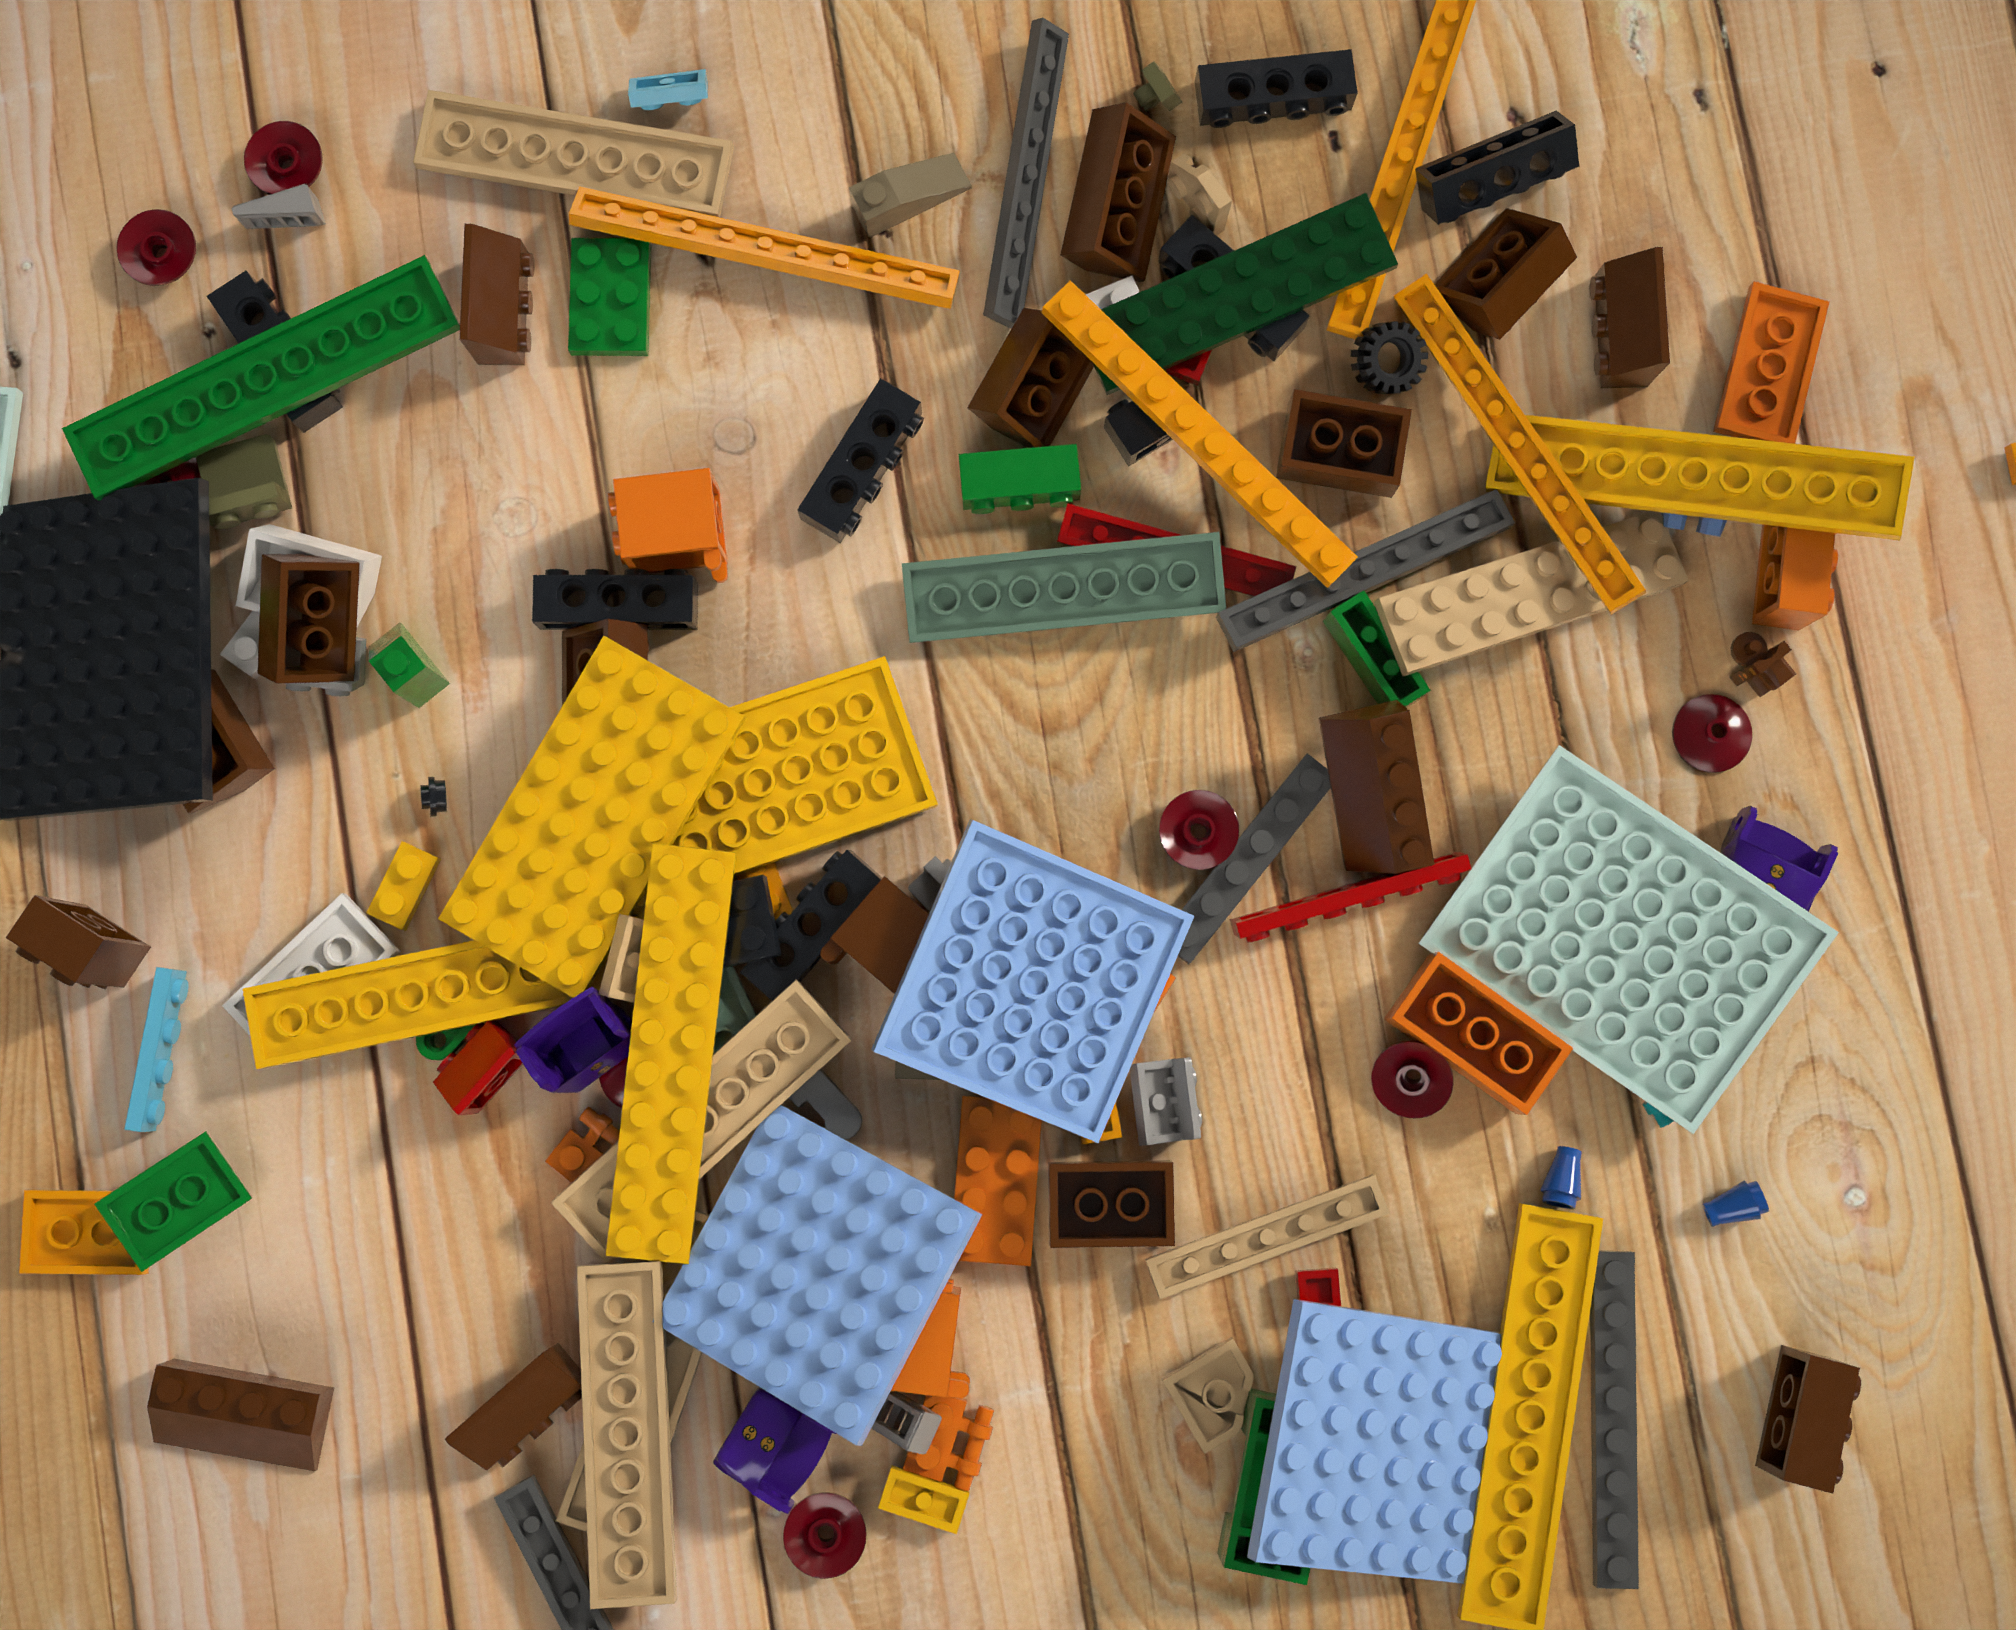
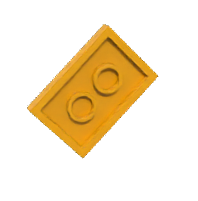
(70, 1236)

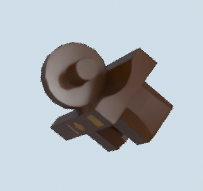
(1764, 667)

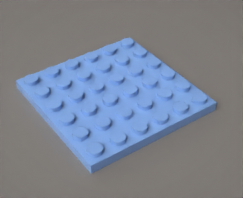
(1032, 981)
(817, 1272)
(1375, 1444)

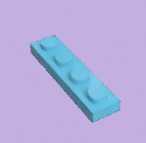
(154, 1062)

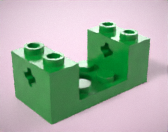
(1238, 1525)

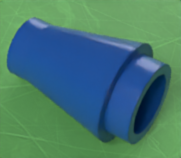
(1563, 1179)
(1737, 1204)

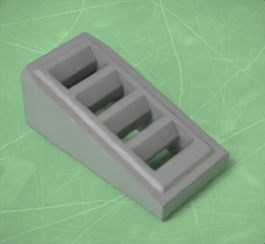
(282, 209)
(917, 1428)

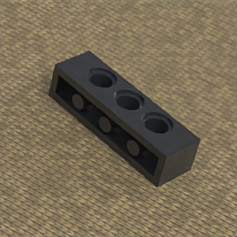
(1329, 70)
(1523, 156)
(1198, 243)
(237, 305)
(884, 405)
(676, 612)
(859, 880)

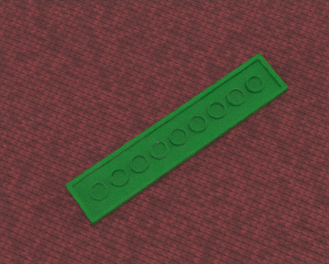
(261, 378)

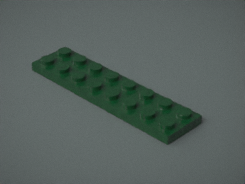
(1255, 285)

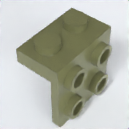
(244, 481)

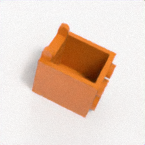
(670, 522)
(930, 1361)

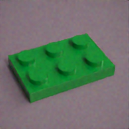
(609, 297)
(173, 1201)

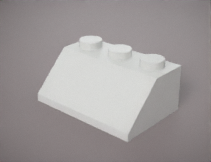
(278, 540)

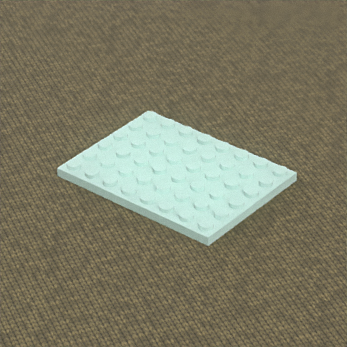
(1628, 938)

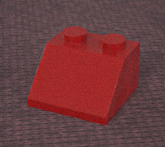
(479, 1069)

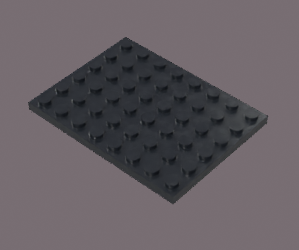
(105, 652)

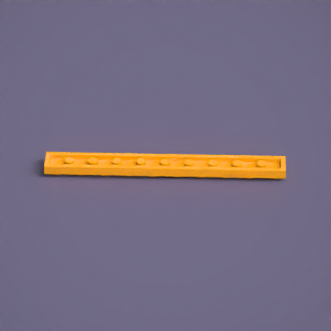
(1407, 149)
(764, 247)
(1198, 434)
(1520, 445)

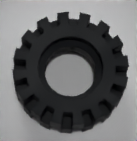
(1410, 357)

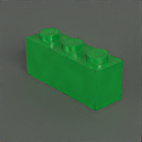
(1020, 478)
(1365, 644)

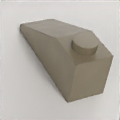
(906, 192)

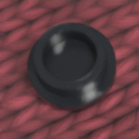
(434, 796)

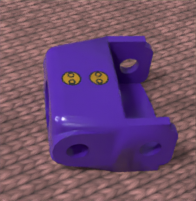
(1778, 857)
(576, 1043)
(772, 1449)

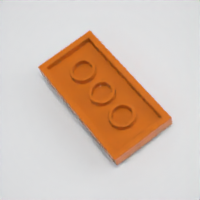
(1771, 364)
(998, 1179)

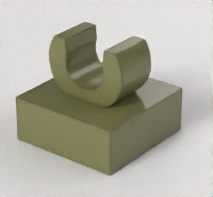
(1156, 90)

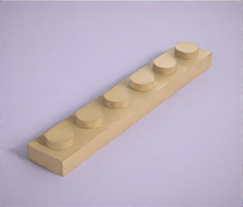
(1267, 1236)

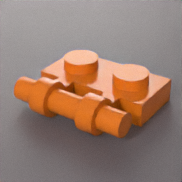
(578, 1153)
(939, 1454)

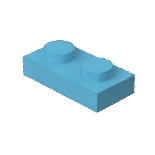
(657, 90)

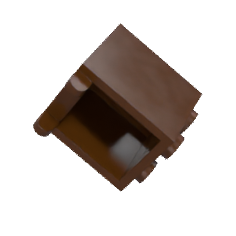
(879, 934)

